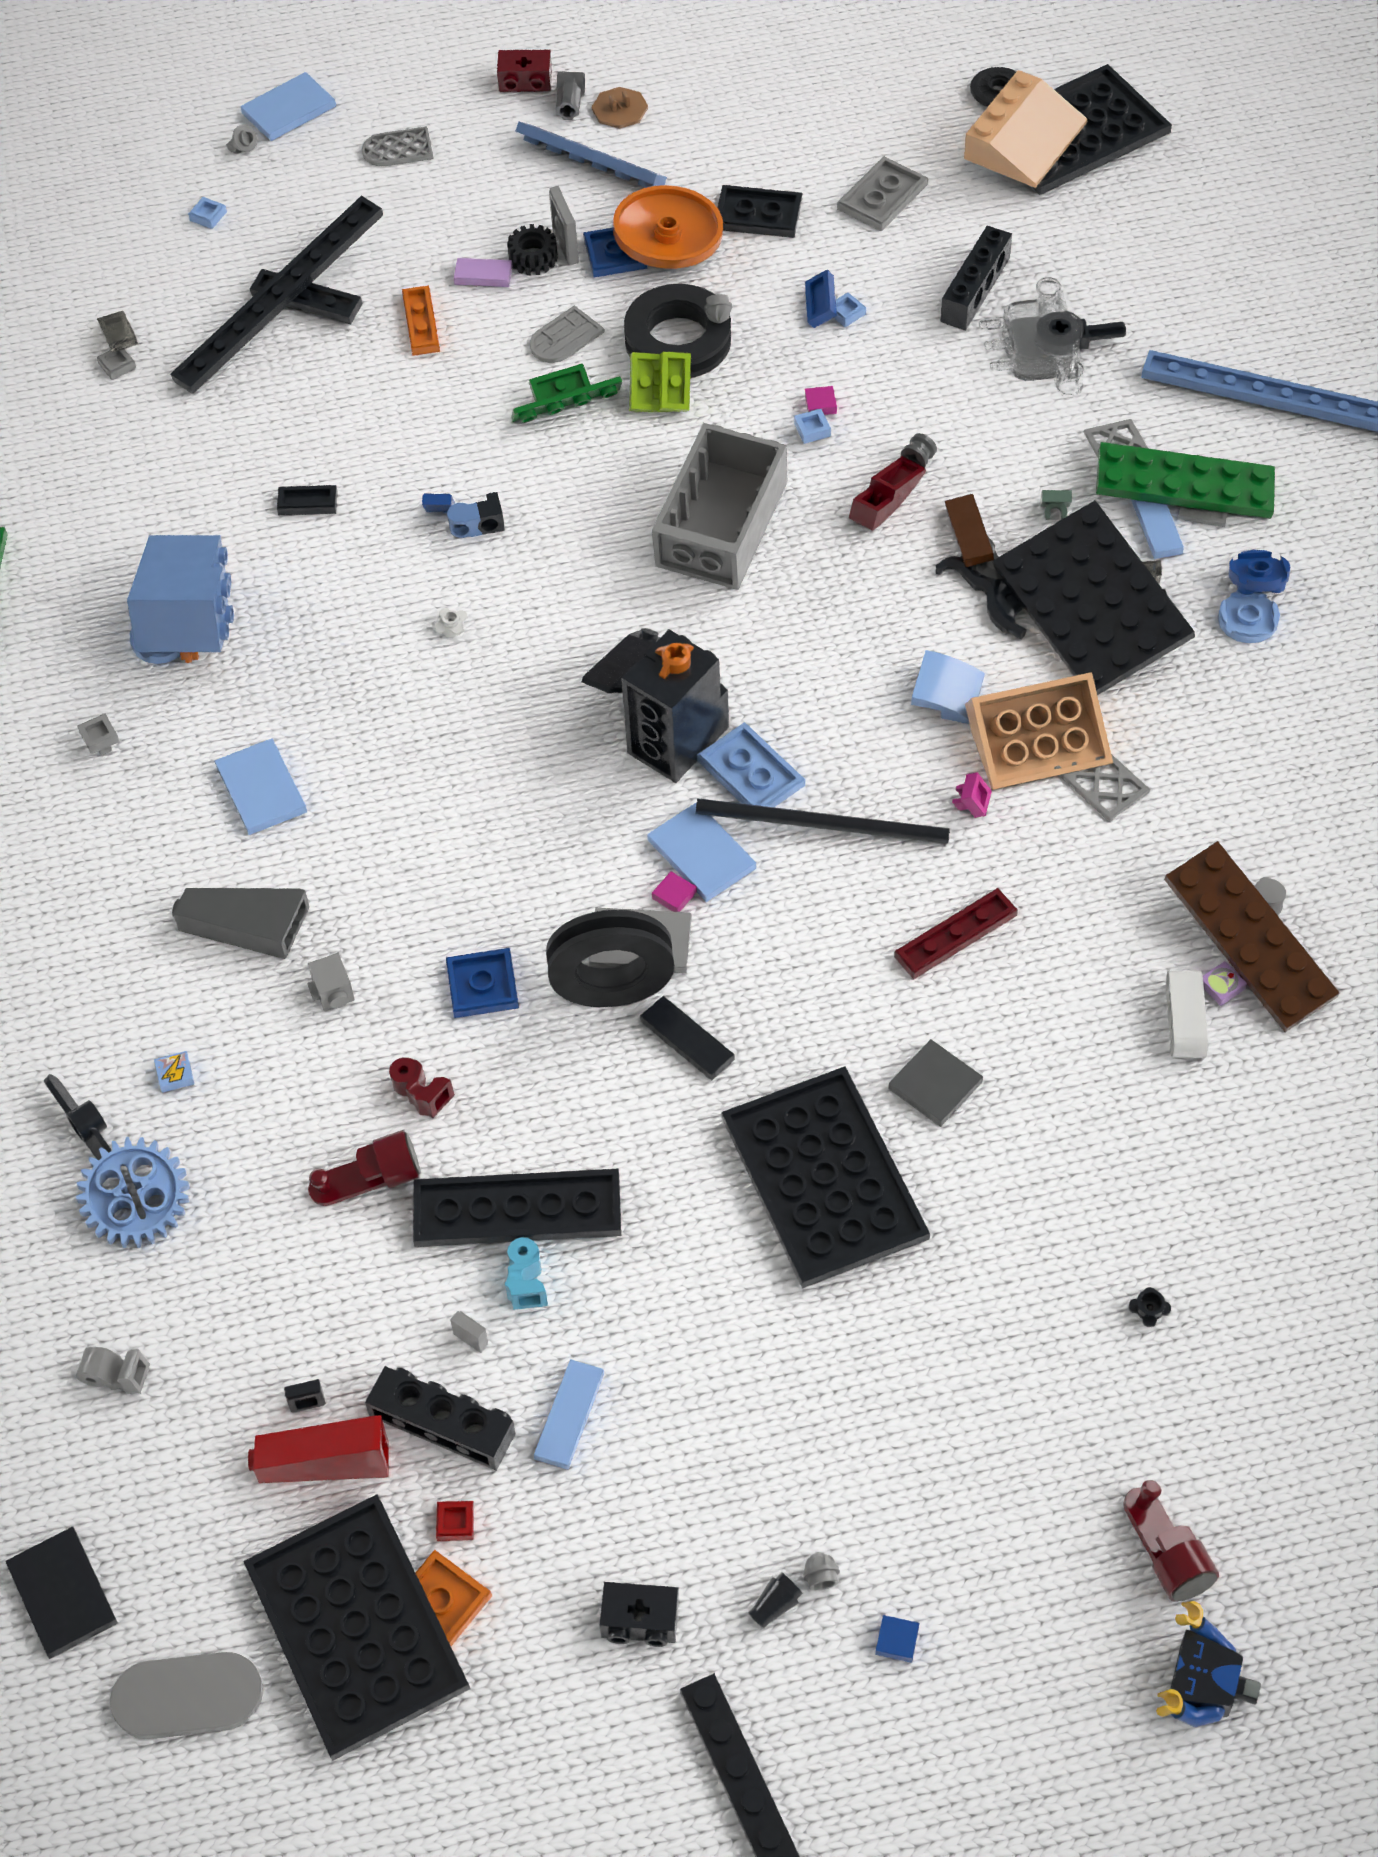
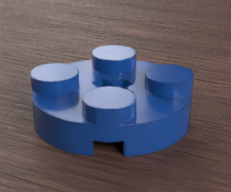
(1259, 572)

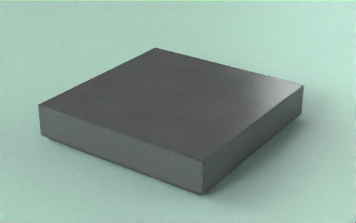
(935, 1082)

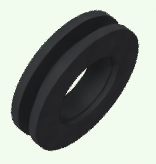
(673, 302)
(609, 932)

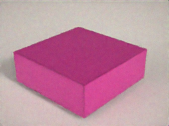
(821, 398)
(674, 892)

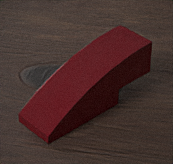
(886, 493)

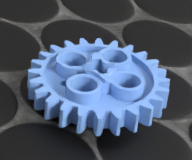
(104, 1203)

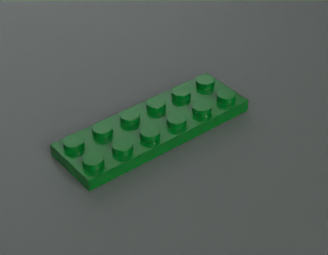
(1185, 480)

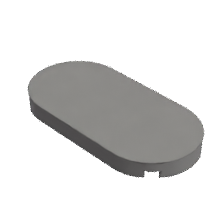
(186, 1695)

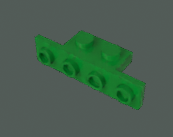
(562, 389)

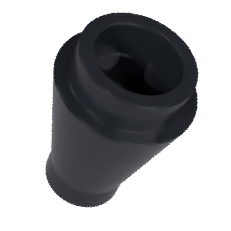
(775, 1600)

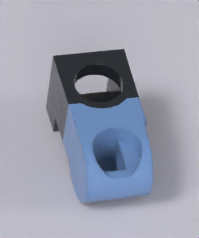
(477, 518)

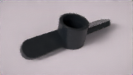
(84, 1118)

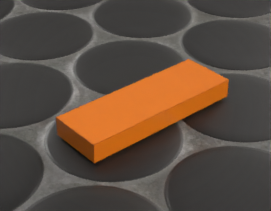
(420, 320)

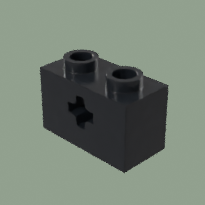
(621, 1606)

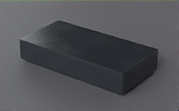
(307, 500)

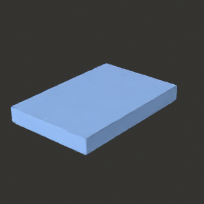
(288, 106)
(750, 768)
(260, 786)
(701, 852)

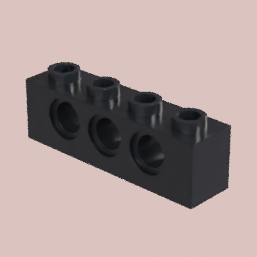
(976, 277)
(483, 1447)

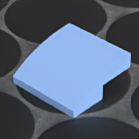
(946, 685)

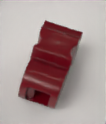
(410, 1080)

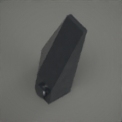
(613, 666)

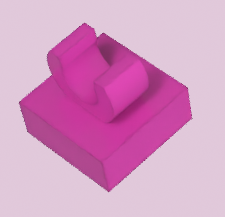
(974, 795)

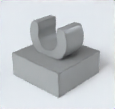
(98, 734)

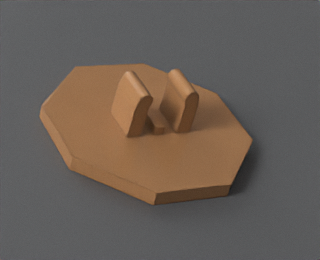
(619, 107)

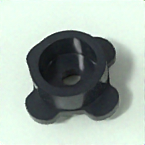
(1152, 1297)

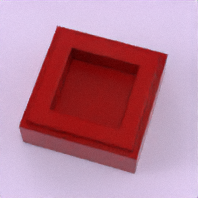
(455, 1520)

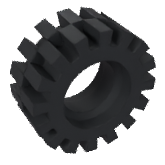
(534, 260)

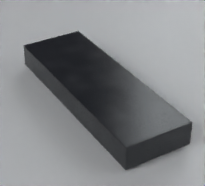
(687, 1038)

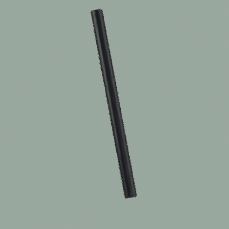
(822, 821)

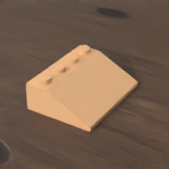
(1023, 130)
(1037, 728)

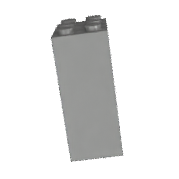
(720, 506)

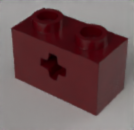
(524, 70)

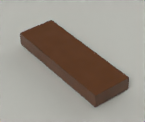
(969, 530)

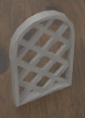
(393, 136)

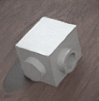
(330, 982)

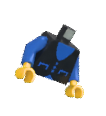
(1205, 1674)

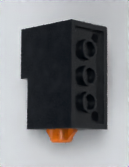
(673, 705)

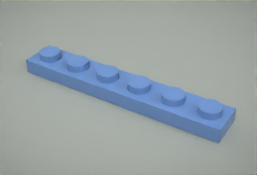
(581, 152)

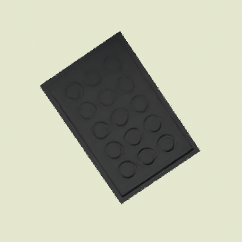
(1116, 125)
(1093, 598)
(825, 1177)
(356, 1627)

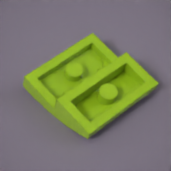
(659, 382)

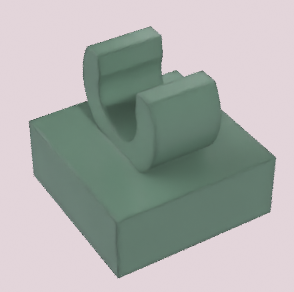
(1055, 500)

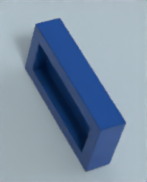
(820, 298)

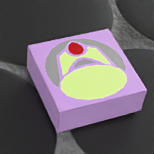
(1223, 983)

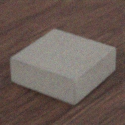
(116, 363)
(469, 1331)

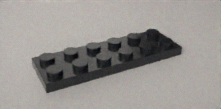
(516, 1207)

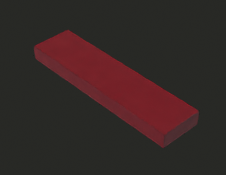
(955, 933)

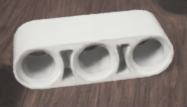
(1186, 1014)

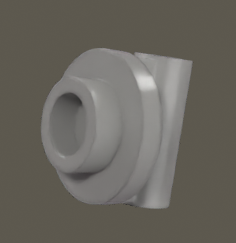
(243, 139)

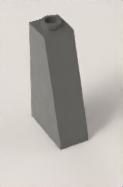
(244, 917)

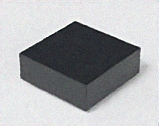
(304, 1396)

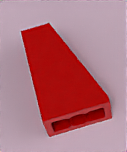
(322, 1452)

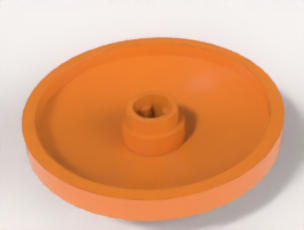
(667, 227)

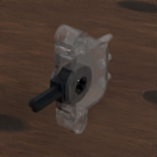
(1046, 339)

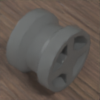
(920, 449)

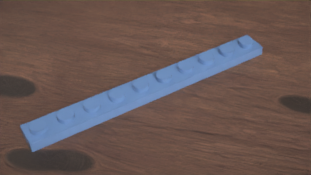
(1261, 390)

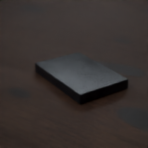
(760, 210)
(61, 1592)

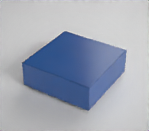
(437, 502)
(897, 1638)

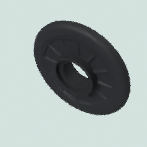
(984, 81)

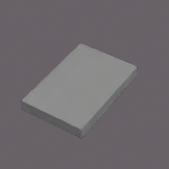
(882, 193)
(679, 928)

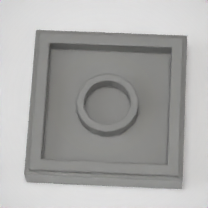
(563, 225)

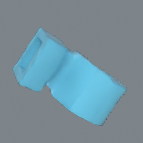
(524, 1267)

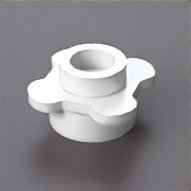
(451, 622)

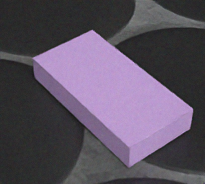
(483, 272)

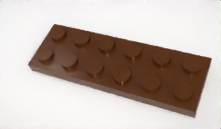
(1251, 936)

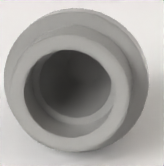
(718, 308)
(821, 1571)

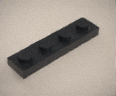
(317, 299)

